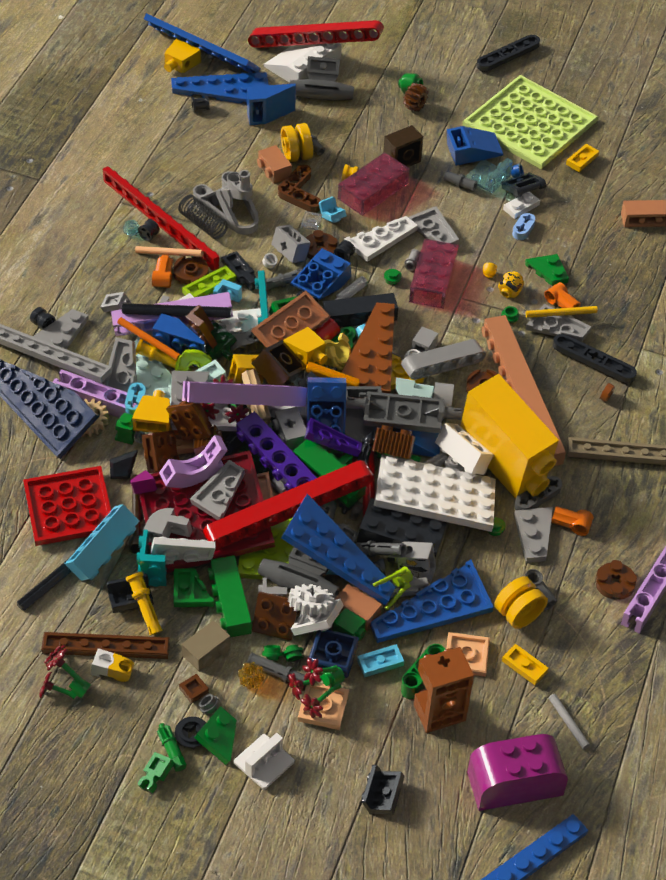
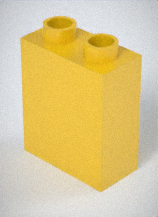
(513, 433)

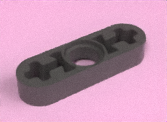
(535, 502)

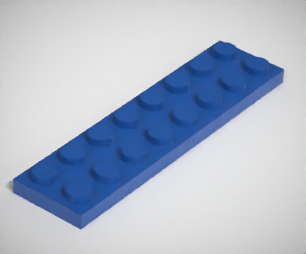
(202, 44)

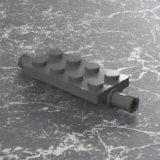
(403, 411)

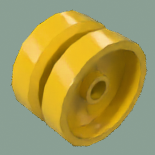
(297, 142)
(520, 602)

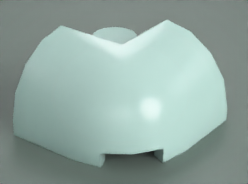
(410, 388)

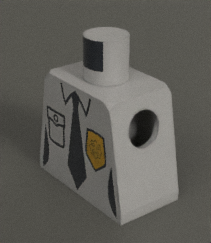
(418, 559)

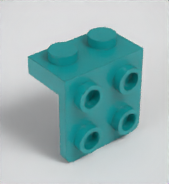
(152, 565)

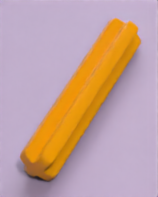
(325, 372)

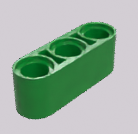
(413, 677)

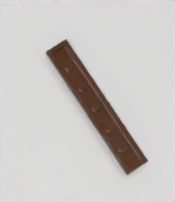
(119, 644)

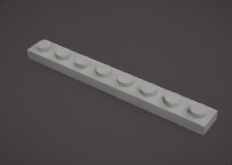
(54, 354)

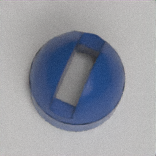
(517, 170)

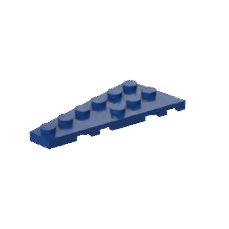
(223, 87)
(326, 543)
(440, 603)

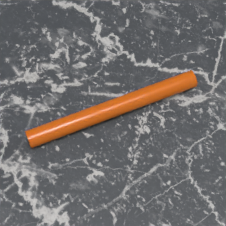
(148, 338)

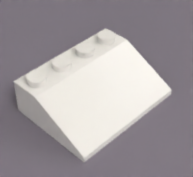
(292, 62)

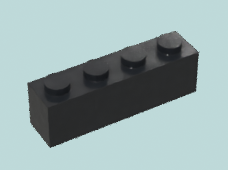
(358, 309)

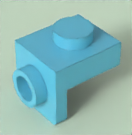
(330, 210)

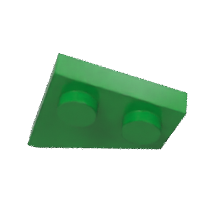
(549, 268)
(219, 735)

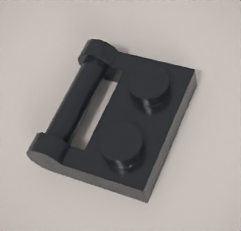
(523, 184)

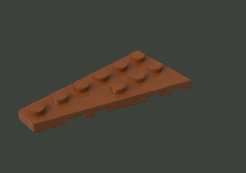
(373, 351)

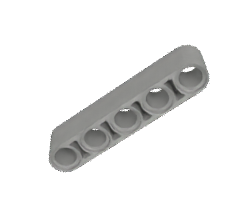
(443, 359)

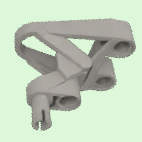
(236, 186)

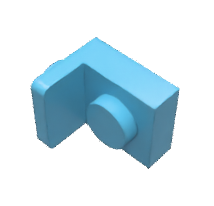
(226, 286)

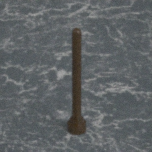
(133, 544)

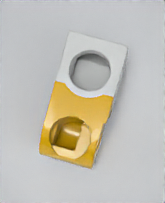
(112, 665)

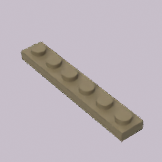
(617, 451)

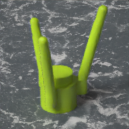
(400, 578)

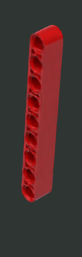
(321, 30)
(284, 505)

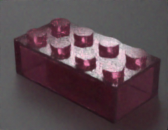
(373, 183)
(433, 273)

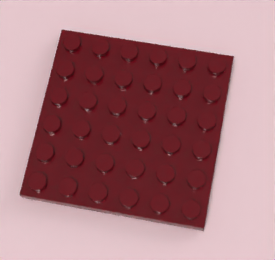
(179, 499)

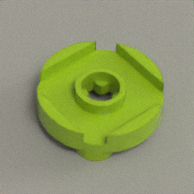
(192, 357)

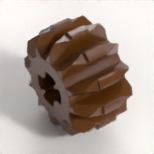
(415, 97)

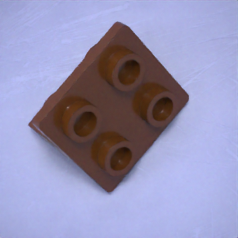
(190, 420)
(158, 449)
(274, 616)

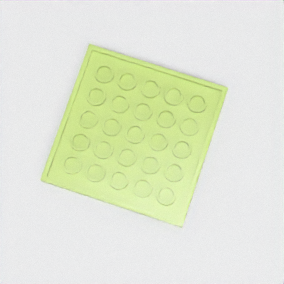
(531, 121)

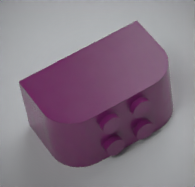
(516, 771)

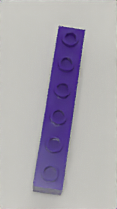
(254, 425)

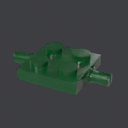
(224, 340)

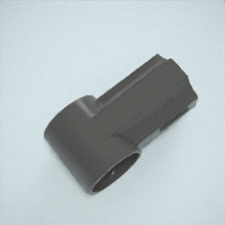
(537, 577)

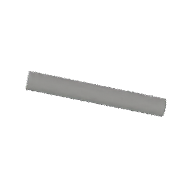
(569, 721)

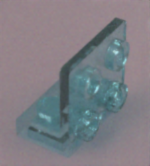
(489, 175)

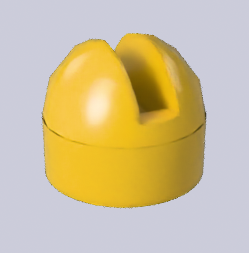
(489, 270)

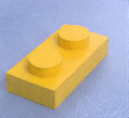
(582, 157)
(525, 664)

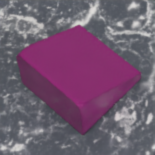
(143, 483)

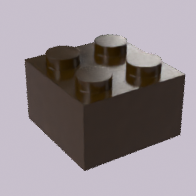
(404, 145)
(279, 364)

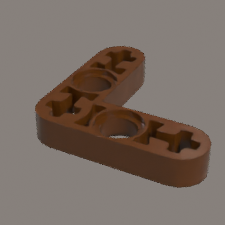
(309, 202)

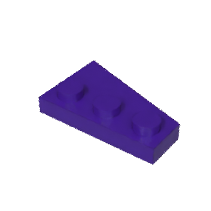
(329, 437)

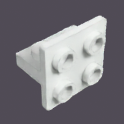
(264, 760)

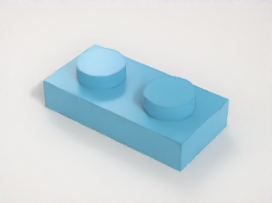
(380, 660)

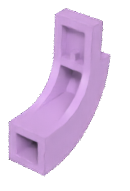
(197, 469)

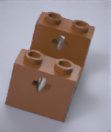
(447, 689)

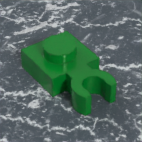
(155, 770)

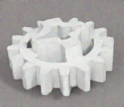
(311, 600)

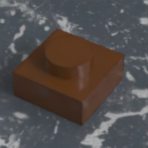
(193, 688)

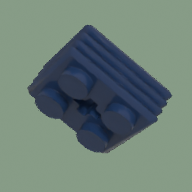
(338, 642)

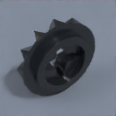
(188, 725)

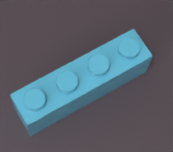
(102, 542)

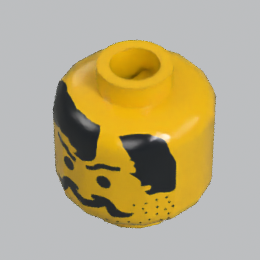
(511, 284)

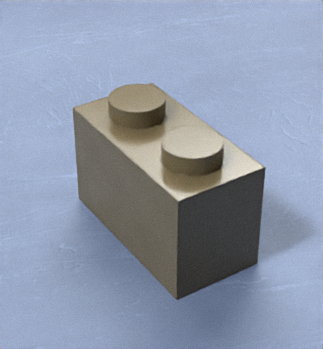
(206, 646)

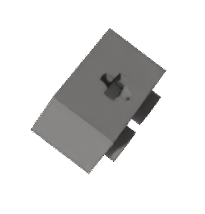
(290, 243)
(290, 427)

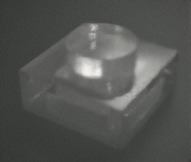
(311, 220)

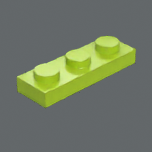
(206, 284)

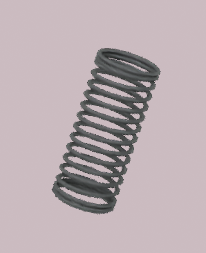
(213, 226)

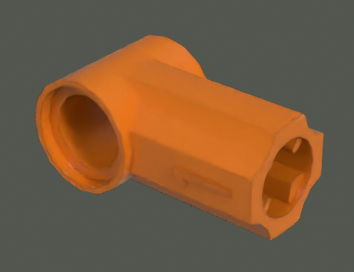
(163, 274)
(559, 295)
(578, 521)

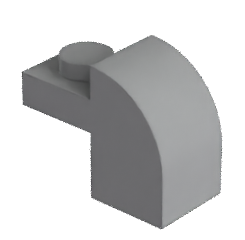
(445, 392)
(165, 522)

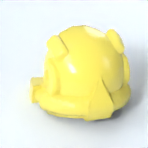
(338, 352)

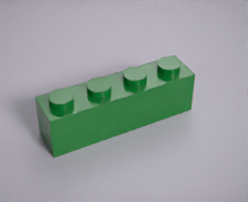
(322, 463)
(230, 596)

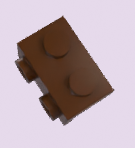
(201, 325)

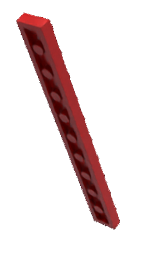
(155, 213)

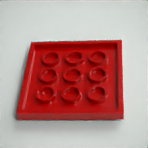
(66, 504)

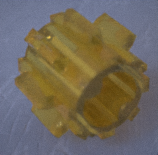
(251, 675)

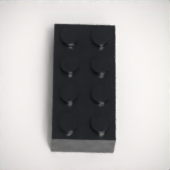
(397, 527)

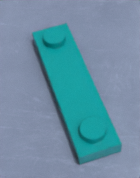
(260, 283)

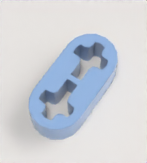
(526, 227)

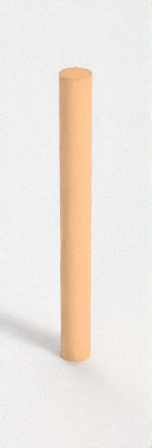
(169, 251)

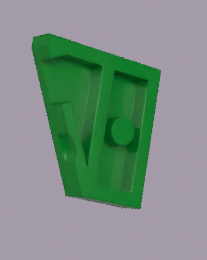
(190, 590)

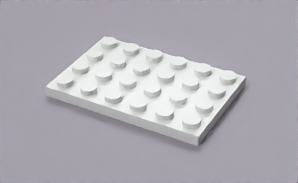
(435, 492)

